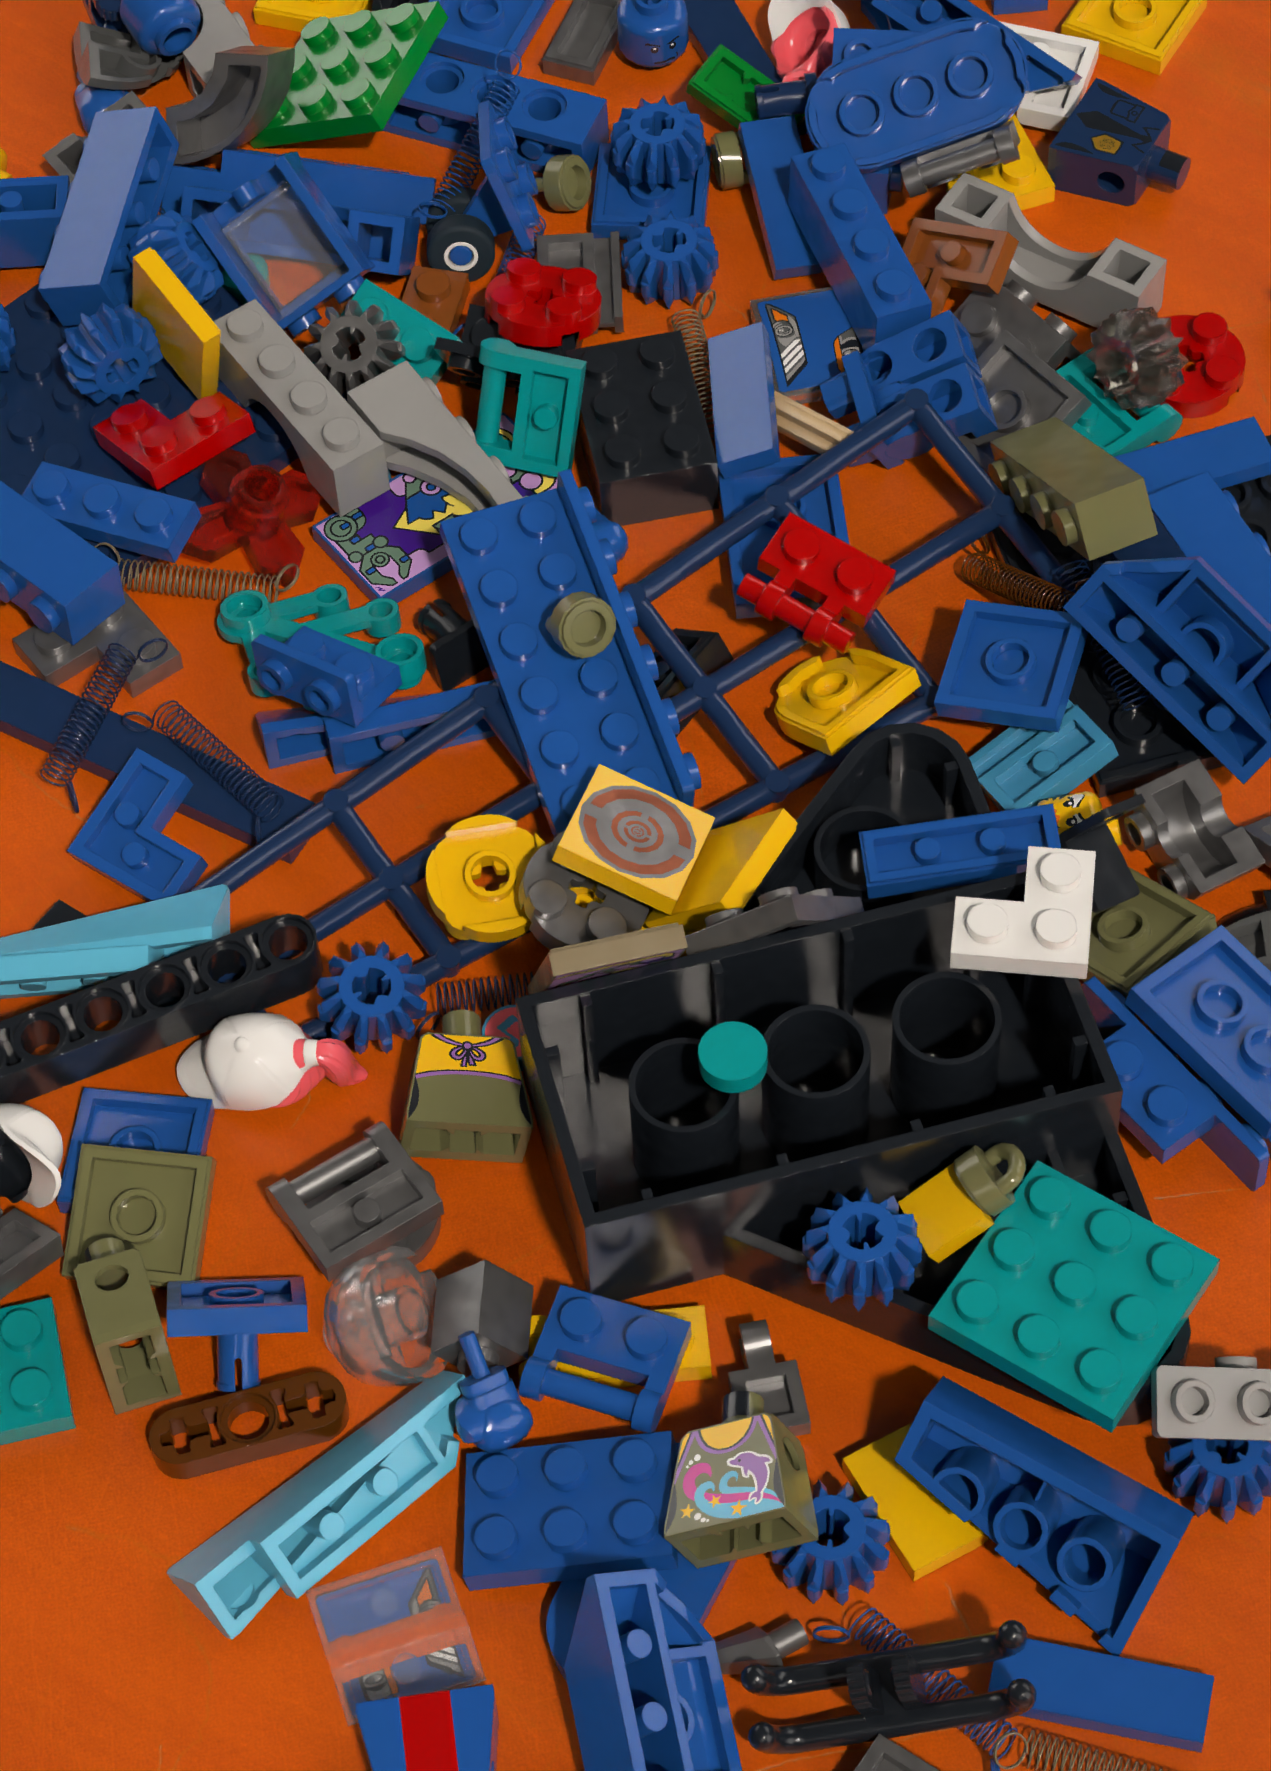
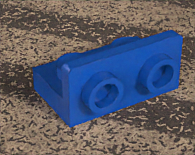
(325, 674)

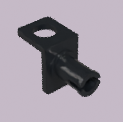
(457, 647)
(1112, 875)

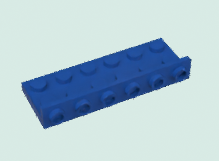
(564, 708)

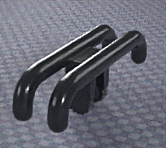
(890, 1692)

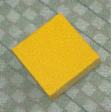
(944, 1215)

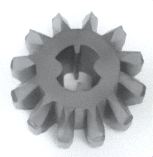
(374, 340)

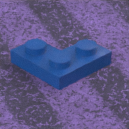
(126, 827)

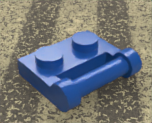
(611, 1341)

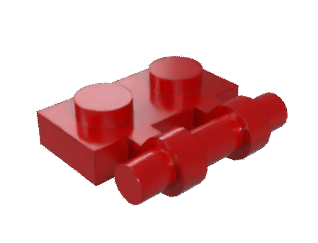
(823, 570)

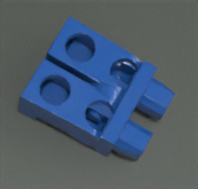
(927, 357)

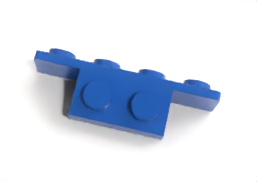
(1163, 1100)

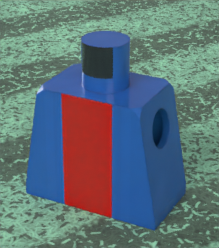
(432, 1731)

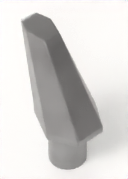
(760, 1647)

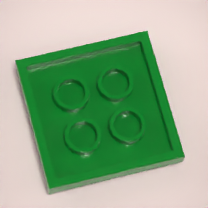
(352, 72)

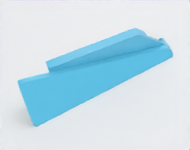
(110, 944)
(325, 1509)

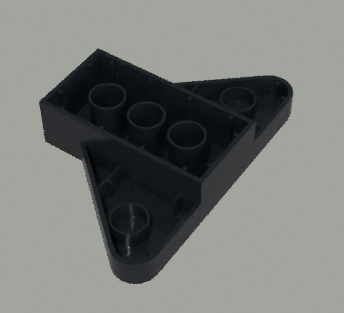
(869, 1082)

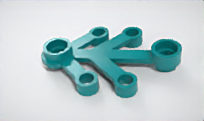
(249, 614)

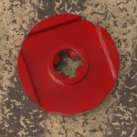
(543, 303)
(1217, 361)

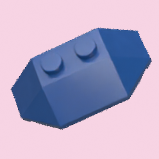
(1190, 648)
(646, 1680)

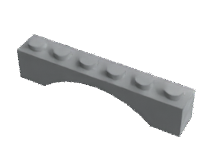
(428, 440)

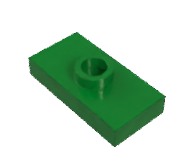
(727, 87)

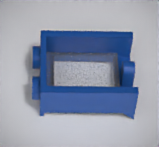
(285, 245)

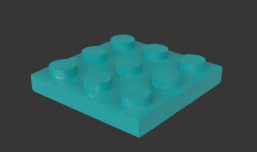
(1074, 1295)

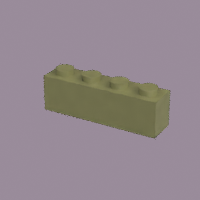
(1073, 488)

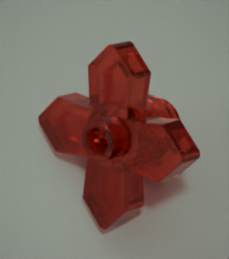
(253, 511)

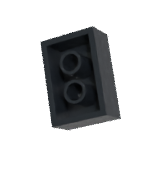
(645, 431)

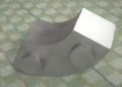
(235, 104)

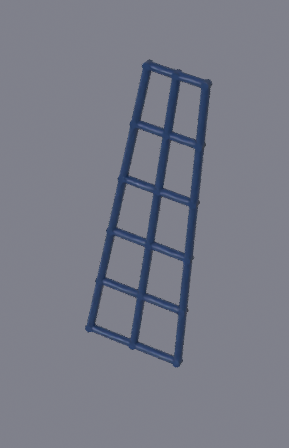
(701, 692)

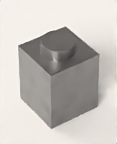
(491, 1305)

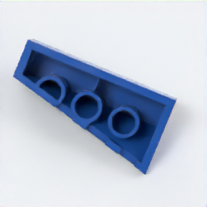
(1047, 1507)

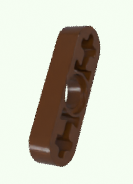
(224, 1409)

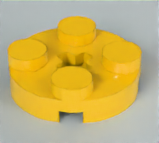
(459, 859)

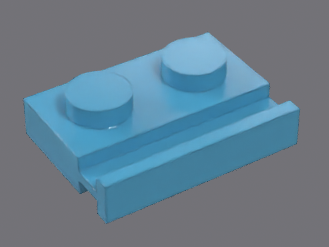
(1038, 765)

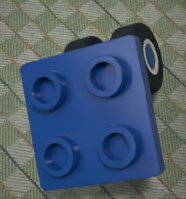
(500, 204)

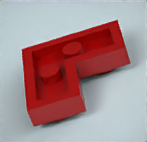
(166, 448)

